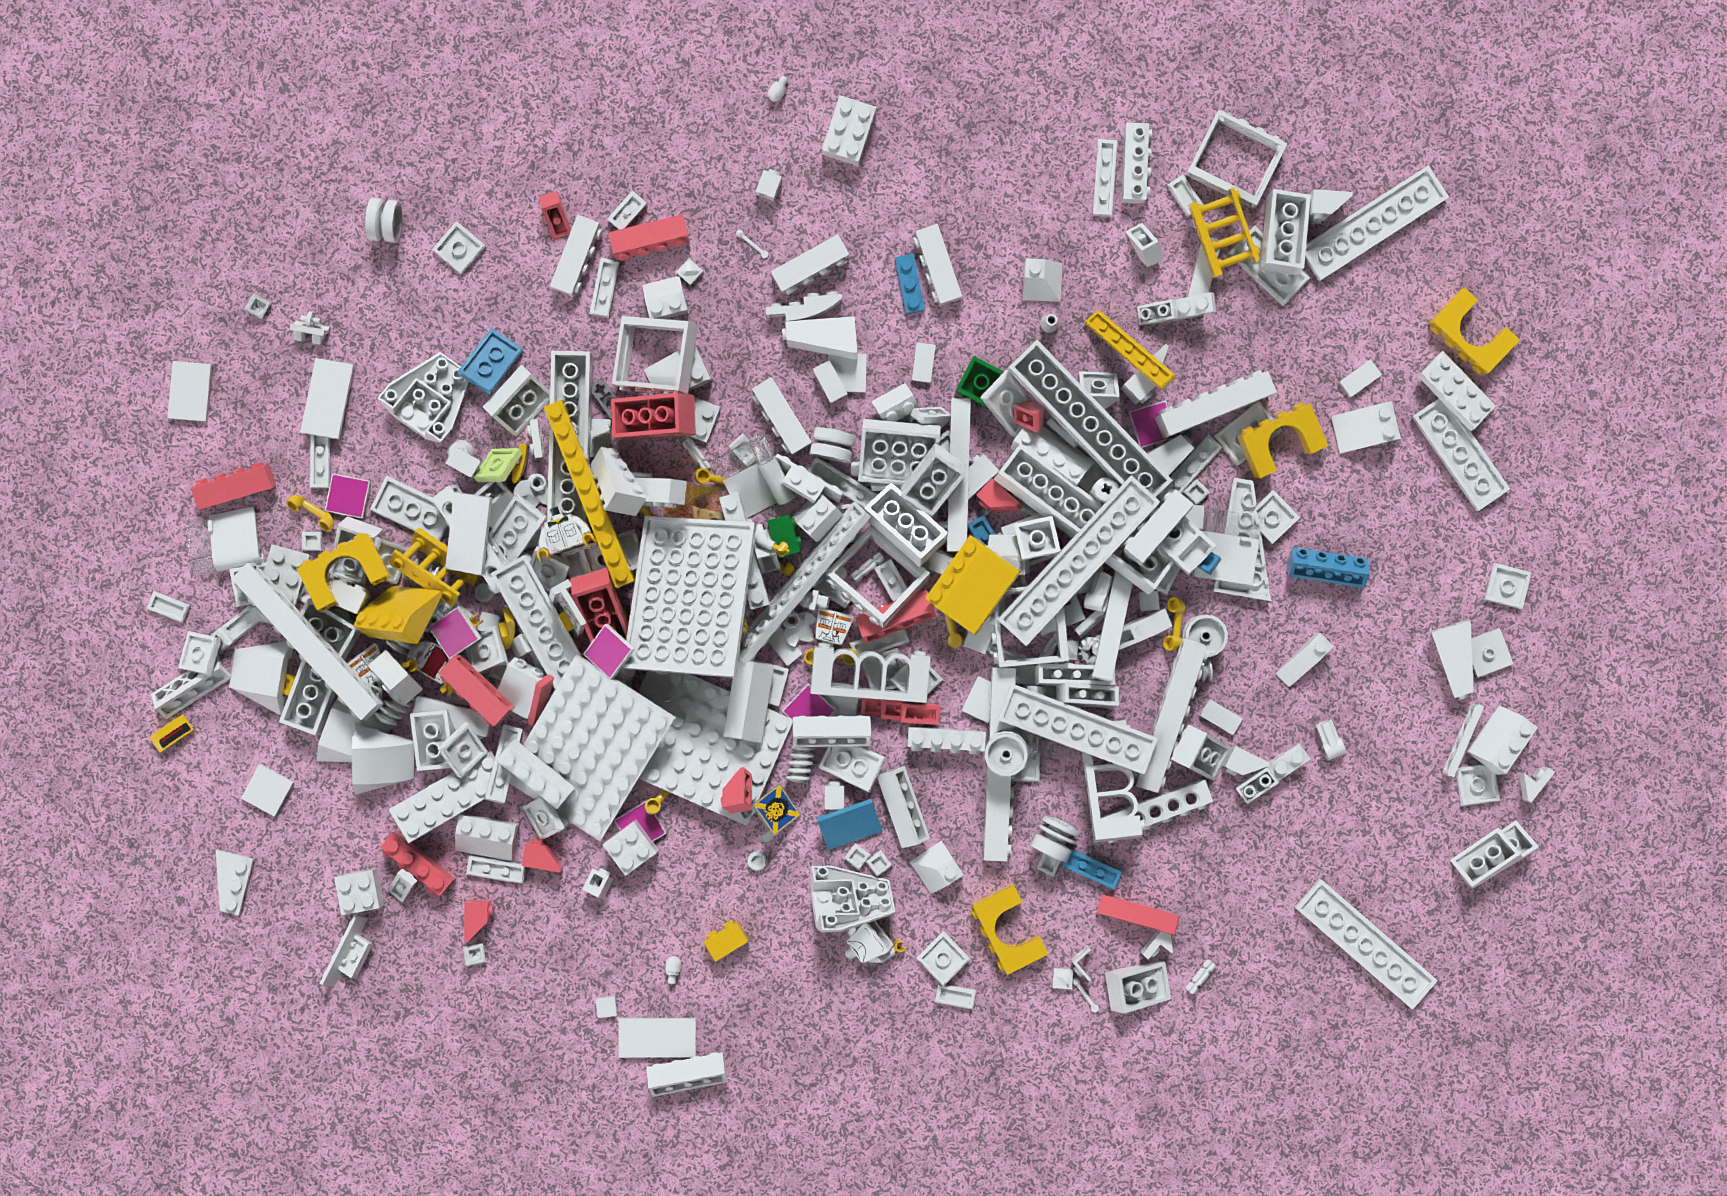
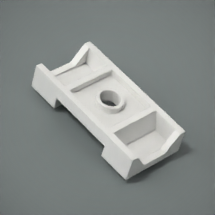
(1190, 546)
(586, 558)

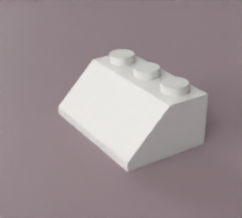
(518, 401)
(1502, 740)
(486, 836)

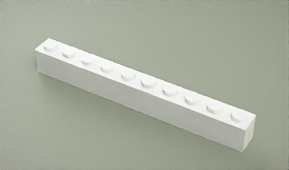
(307, 641)
(998, 787)

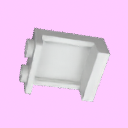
(519, 685)

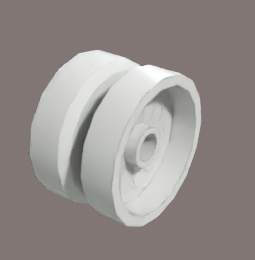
(384, 220)
(833, 441)
(1210, 625)
(1009, 742)

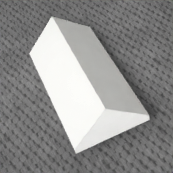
(748, 701)
(1494, 854)

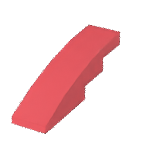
(901, 710)
(1138, 914)

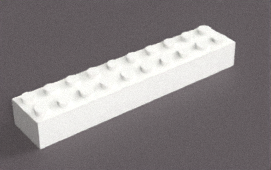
(571, 383)
(1086, 419)
(1071, 509)

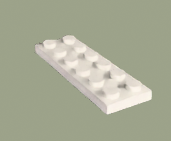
(1461, 454)
(443, 800)

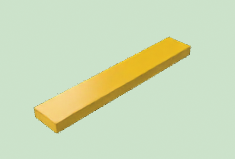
(1130, 350)

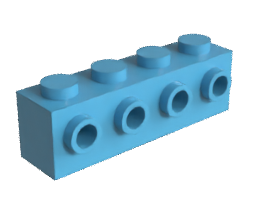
(1328, 567)

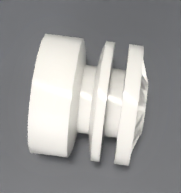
(1055, 838)

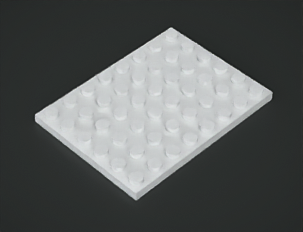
(690, 595)
(598, 741)
(694, 754)

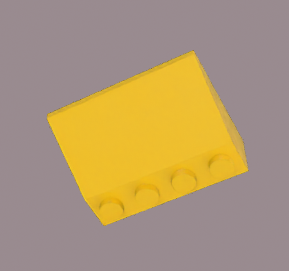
(973, 584)
(398, 614)

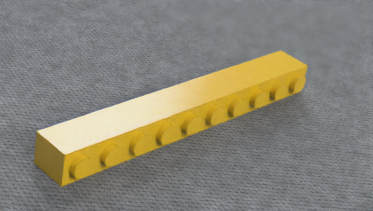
(589, 493)

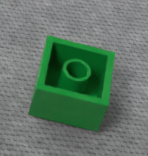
(977, 380)
(783, 530)

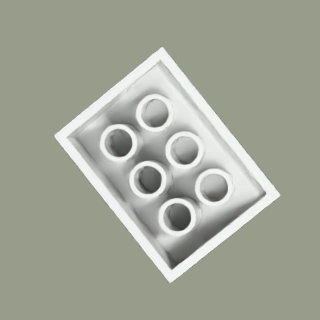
(893, 449)

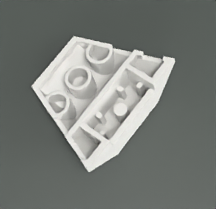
(261, 674)
(338, 734)
(380, 759)

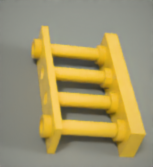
(1204, 229)
(436, 551)

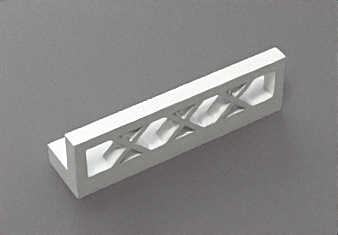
(189, 690)

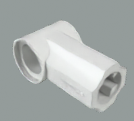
(1098, 596)
(1330, 741)

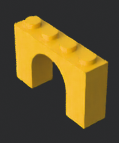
(1447, 324)
(1255, 440)
(316, 572)
(1010, 956)

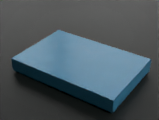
(490, 361)
(849, 824)

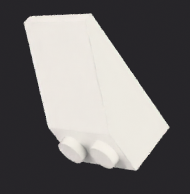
(666, 371)
(1139, 387)
(1365, 427)
(350, 568)
(428, 733)
(1200, 752)
(1137, 986)

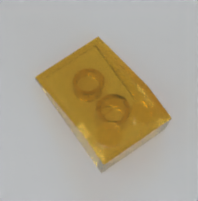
(696, 494)

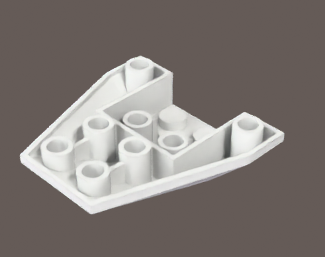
(427, 397)
(848, 898)

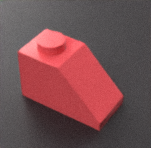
(555, 214)
(1029, 415)
(997, 498)
(738, 792)
(540, 856)
(476, 916)

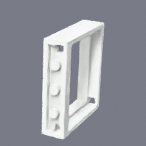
(1255, 133)
(624, 352)
(862, 604)
(997, 639)

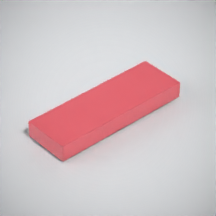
(540, 698)

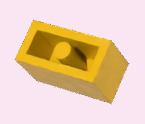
(726, 939)

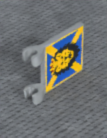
(775, 812)

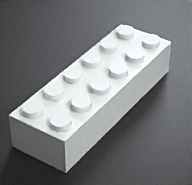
(1211, 406)

